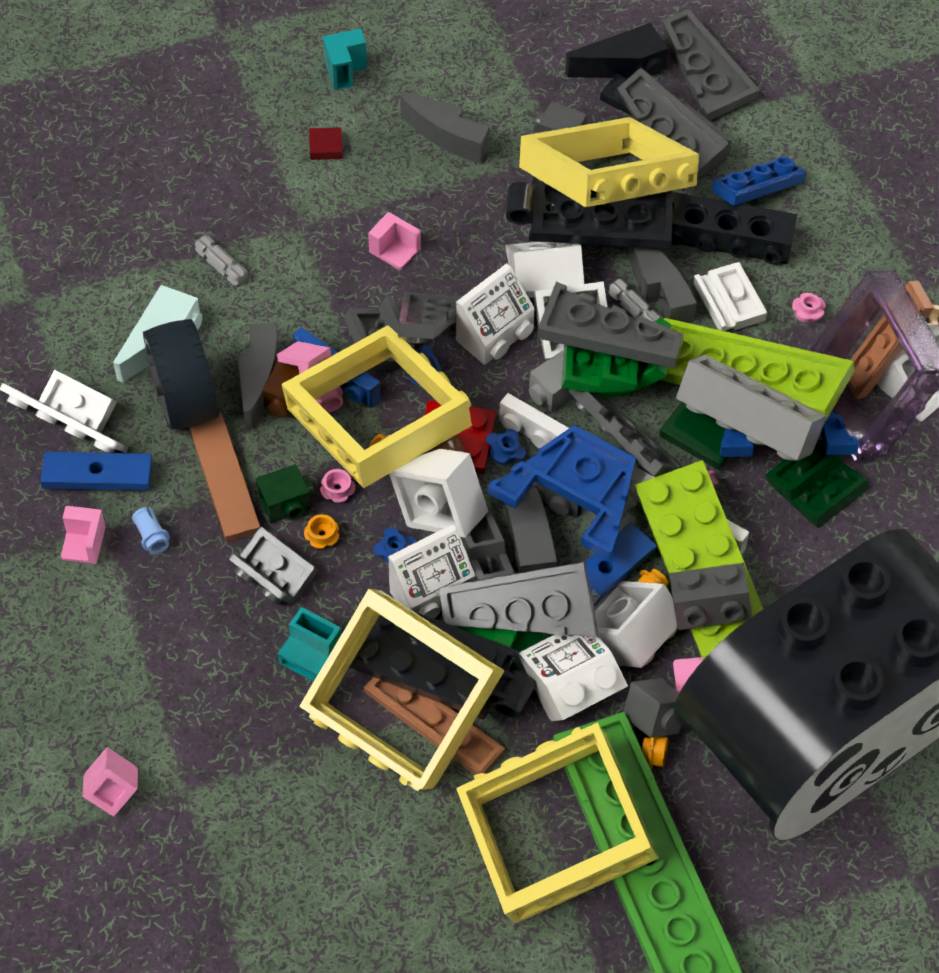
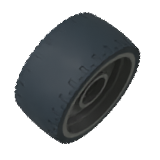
(181, 374)

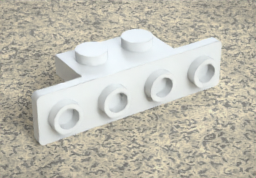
(75, 405)

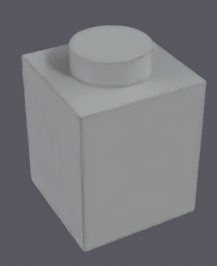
(546, 384)

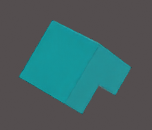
(344, 54)
(308, 644)

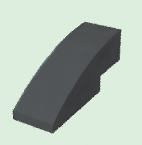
(445, 126)
(662, 283)
(256, 369)
(530, 534)
(487, 549)

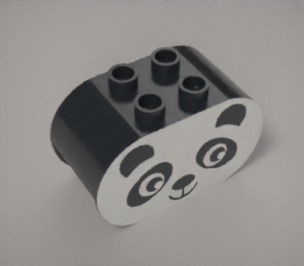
(825, 684)

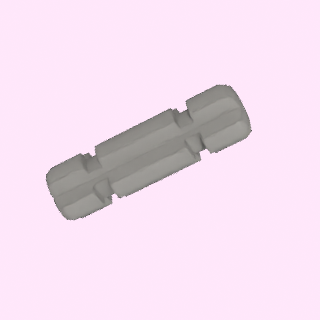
(221, 260)
(632, 301)

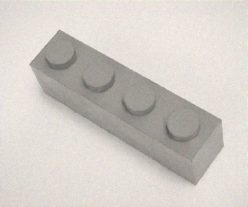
(750, 408)

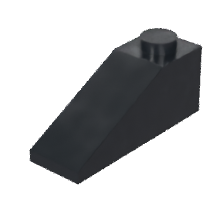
(619, 55)

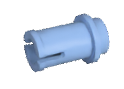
(154, 537)

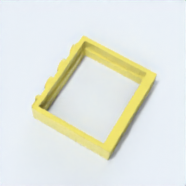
(556, 154)
(400, 447)
(353, 734)
(580, 877)

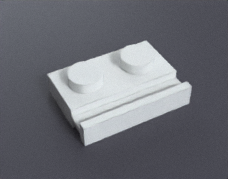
(730, 297)

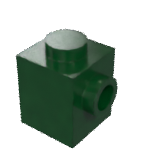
(284, 493)

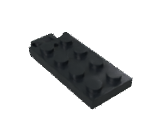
(559, 219)
(412, 665)

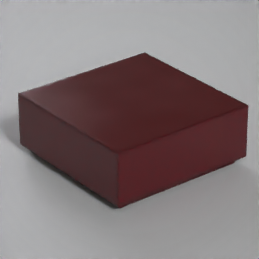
(325, 143)

